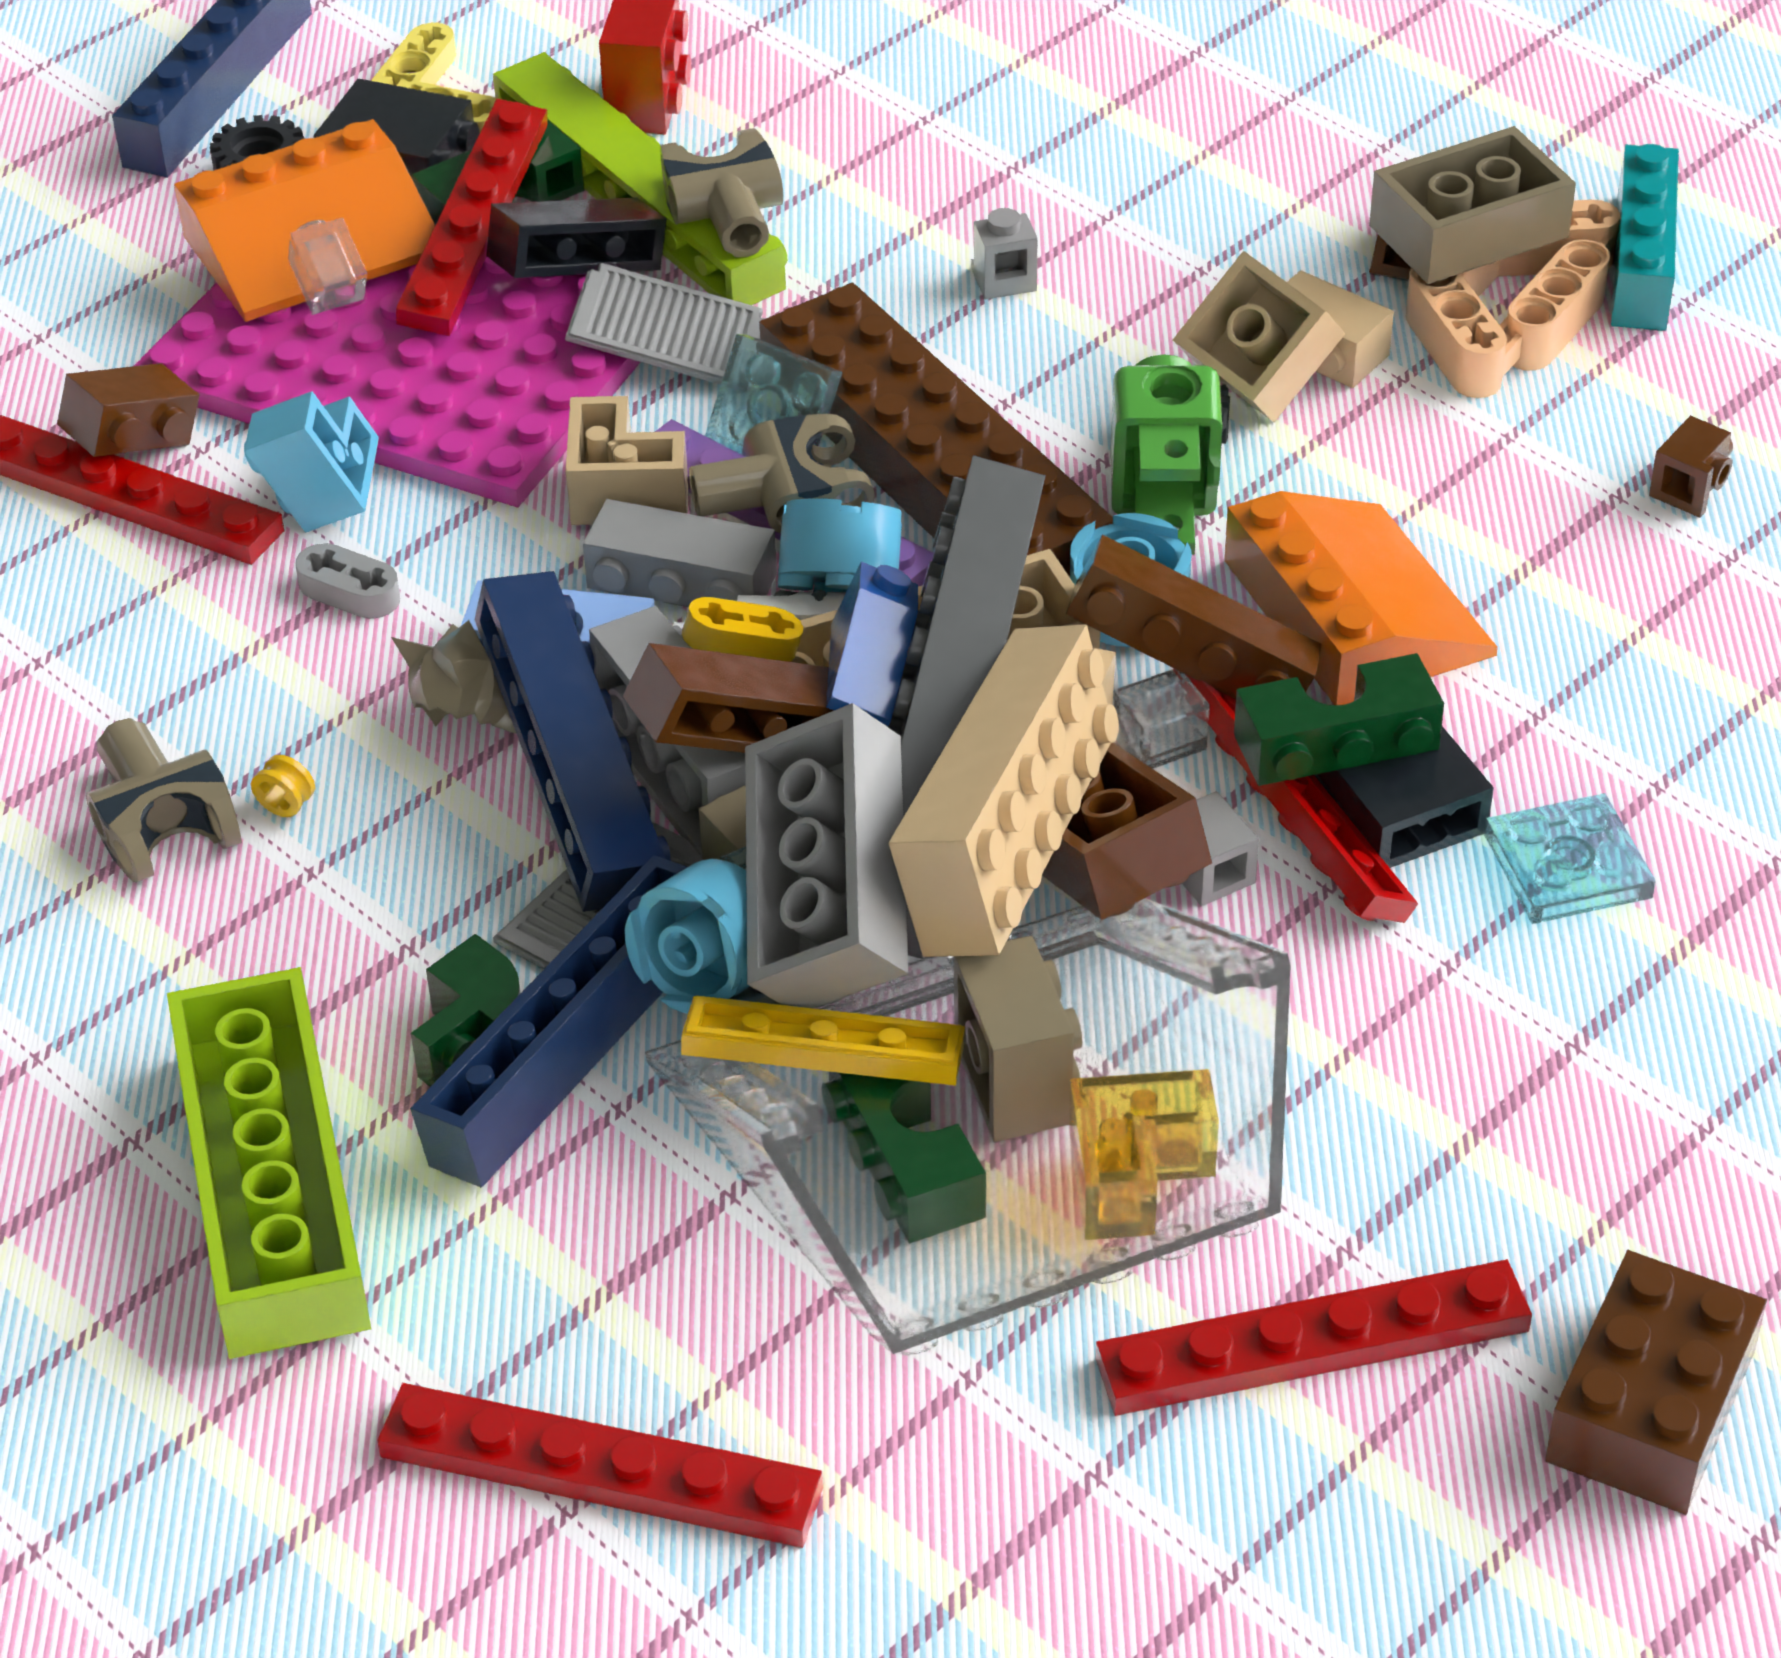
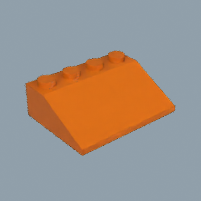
(245, 213)
(1349, 583)

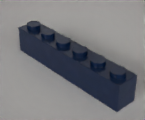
(202, 80)
(567, 734)
(539, 1044)

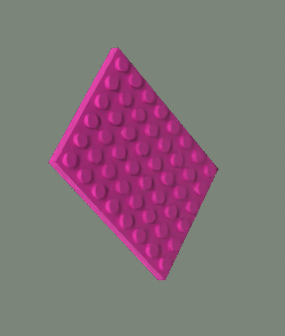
(453, 409)

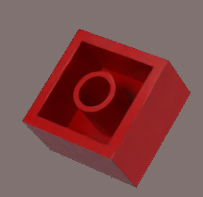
(645, 61)

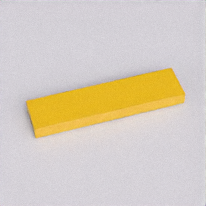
(823, 1040)

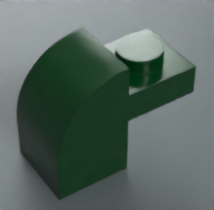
(466, 996)

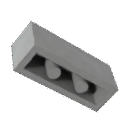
(676, 555)

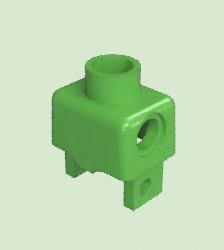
(1166, 441)

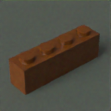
(1187, 623)
(722, 697)

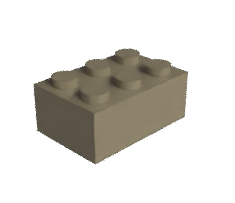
(1471, 204)

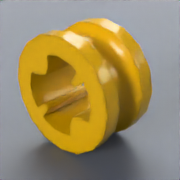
(283, 785)

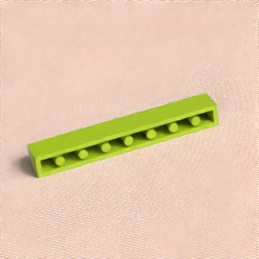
(627, 164)

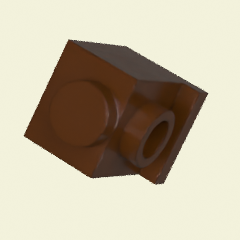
(1692, 465)

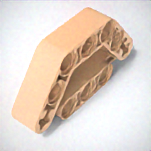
(1540, 320)

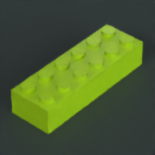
(266, 1164)

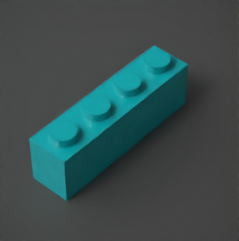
(1645, 237)

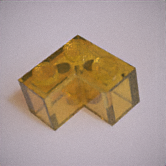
(1131, 1136)

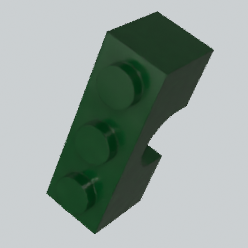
(551, 175)
(1296, 737)
(919, 1177)

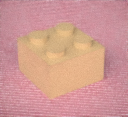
(1259, 336)

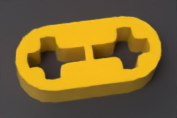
(742, 629)

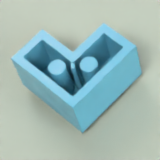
(314, 457)

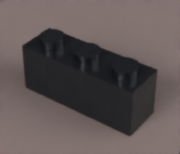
(575, 236)

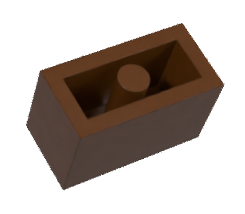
(127, 409)

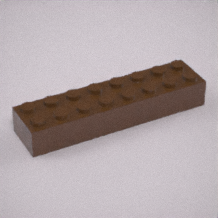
(919, 419)

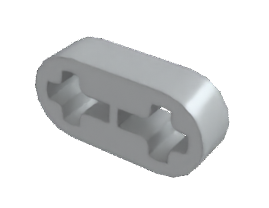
(348, 580)

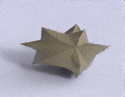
(455, 678)

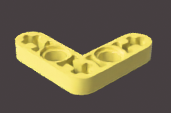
(429, 53)

